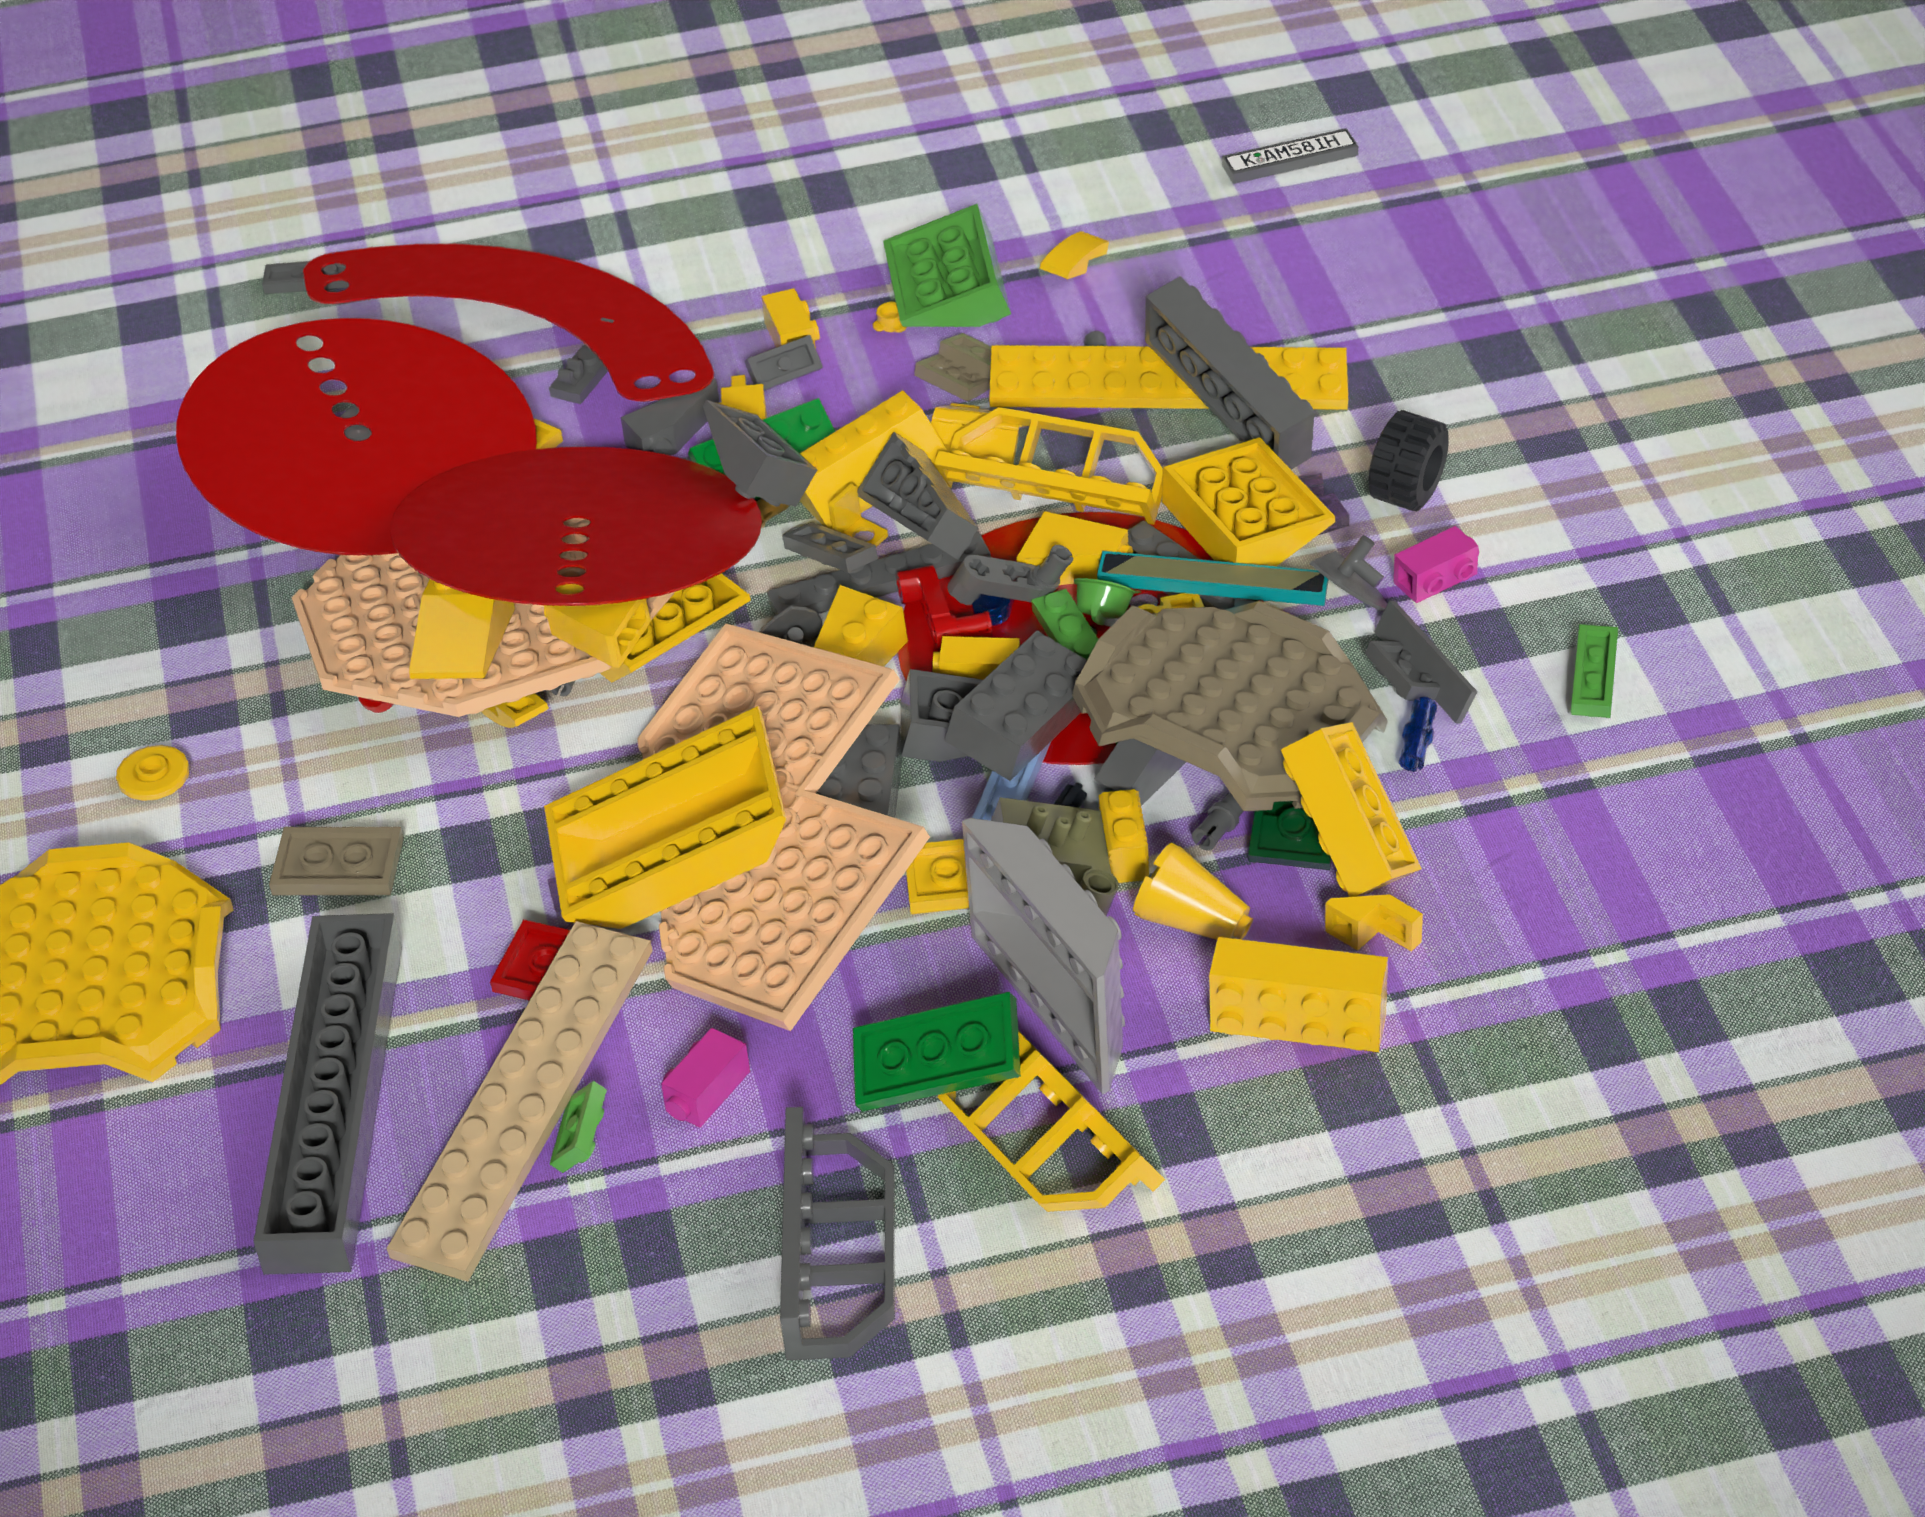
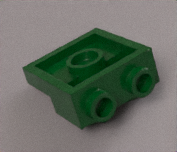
(1286, 838)

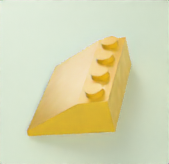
(1244, 504)

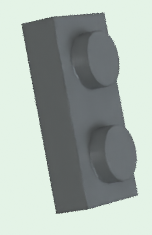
(784, 363)

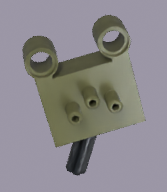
(1073, 836)

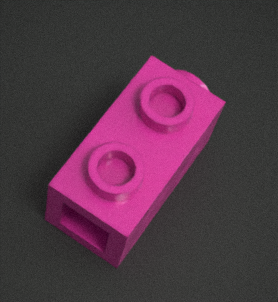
(1436, 564)
(705, 1077)

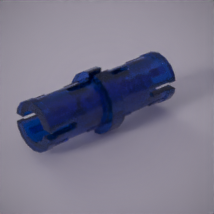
(1418, 734)

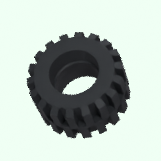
(1408, 460)

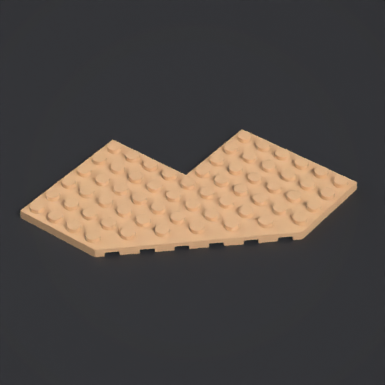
(786, 925)

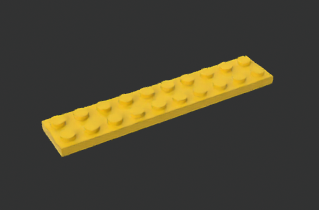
(1142, 379)

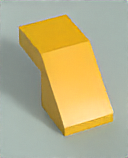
(1362, 917)

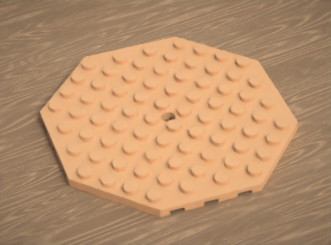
(364, 626)

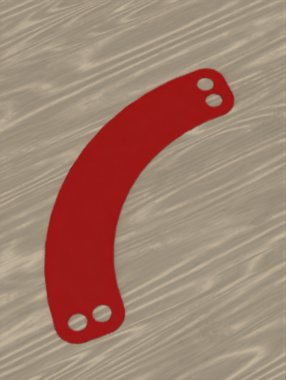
(571, 295)

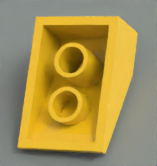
(457, 633)

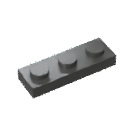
(830, 547)

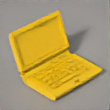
(997, 442)

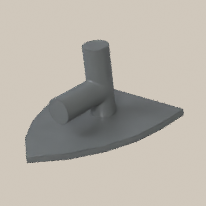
(1354, 573)
(794, 624)

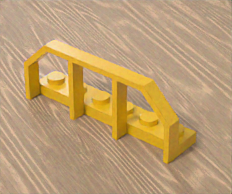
(1057, 485)
(1079, 1116)

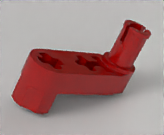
(924, 586)

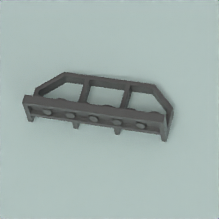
(797, 1240)

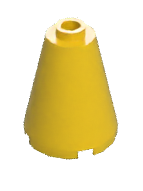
(1190, 898)

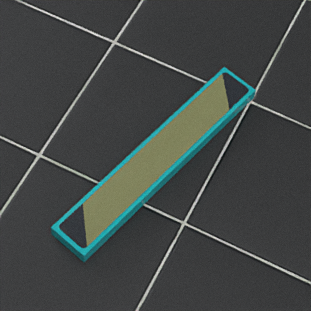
(1214, 578)

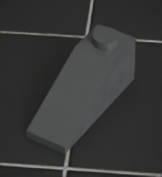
(668, 422)

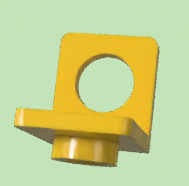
(847, 517)

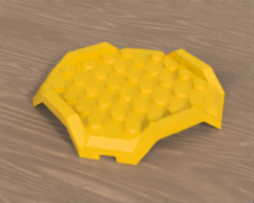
(107, 961)

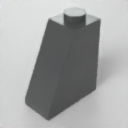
(1138, 768)

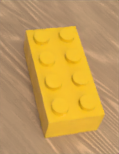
(1298, 994)

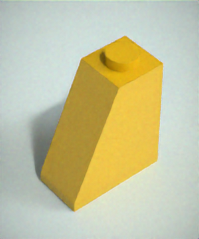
(1080, 537)
(599, 630)

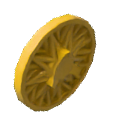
(152, 772)

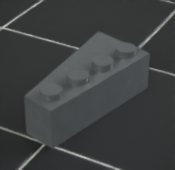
(916, 495)

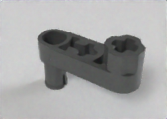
(1008, 578)

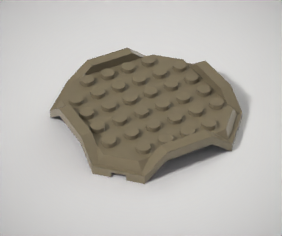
(1223, 691)

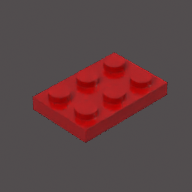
(527, 959)

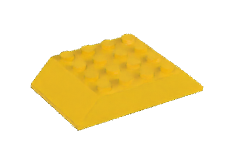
(667, 825)

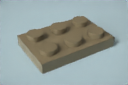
(336, 861)

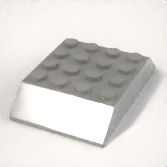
(1047, 941)

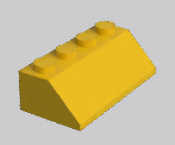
(853, 449)
(680, 618)
(1350, 809)

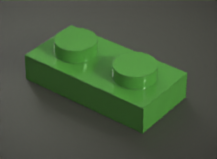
(578, 1127)

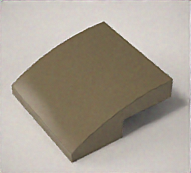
(959, 367)

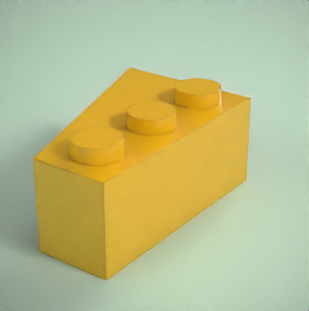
(863, 627)

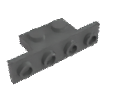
(1417, 665)

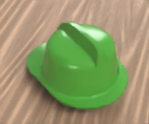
(1102, 599)

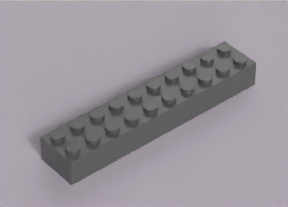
(329, 1096)

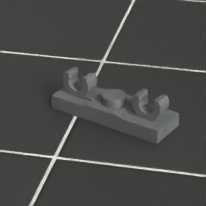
(579, 376)

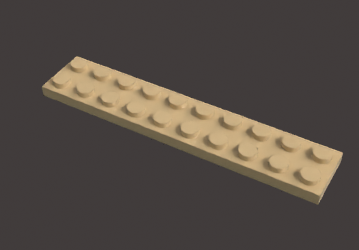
(519, 1102)

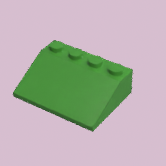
(947, 273)

